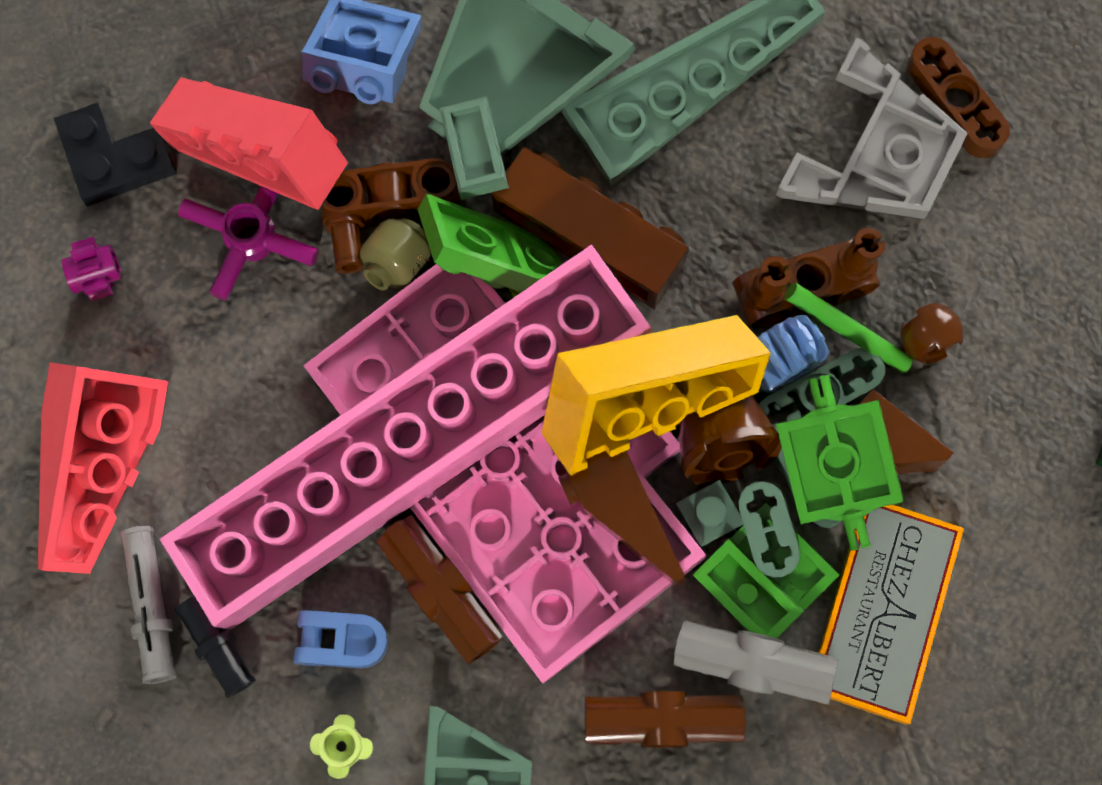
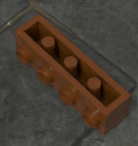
(576, 214)

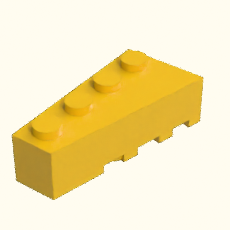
(647, 384)

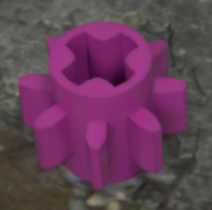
(91, 269)

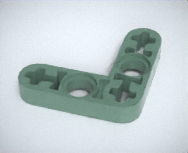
(856, 390)

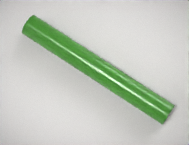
(848, 327)

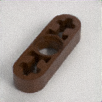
(926, 78)

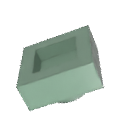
(709, 514)

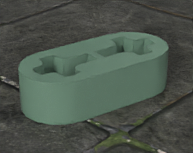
(757, 532)

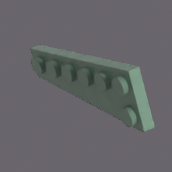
(664, 94)

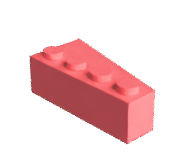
(253, 139)

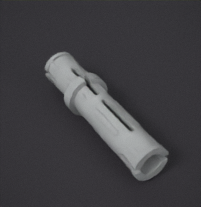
(148, 606)

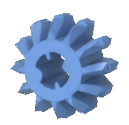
(795, 351)

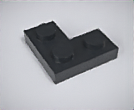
(108, 166)

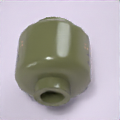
(395, 254)

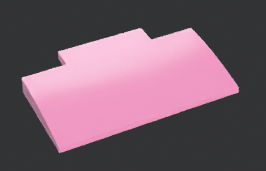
(505, 520)

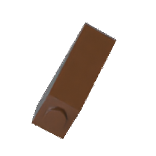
(620, 505)

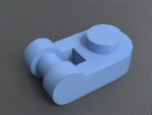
(358, 640)

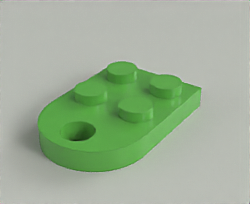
(484, 246)

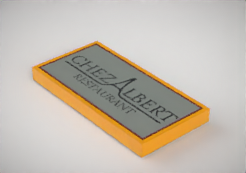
(889, 610)

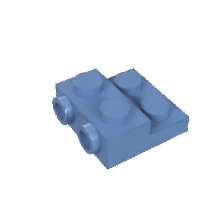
(360, 49)

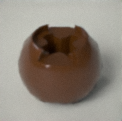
(931, 333)

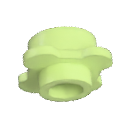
(326, 746)

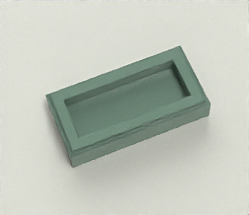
(474, 148)

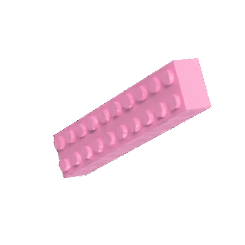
(396, 443)

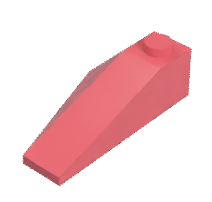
(89, 454)

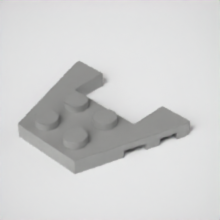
(898, 155)

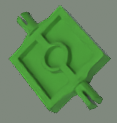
(840, 462)

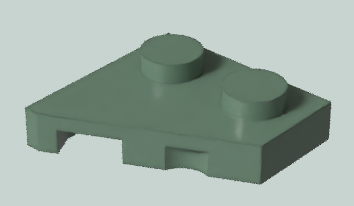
(469, 757)

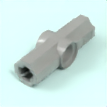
(756, 662)

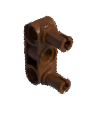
(380, 194)
(837, 271)

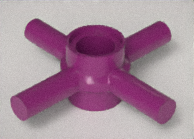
(249, 249)

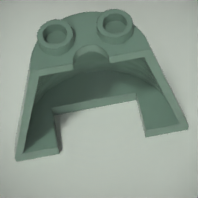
(524, 58)

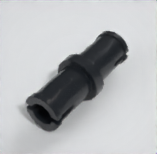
(216, 648)

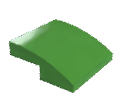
(758, 600)

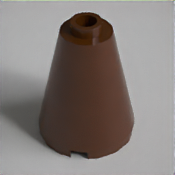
(726, 442)

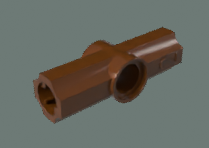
(439, 589)
(664, 719)

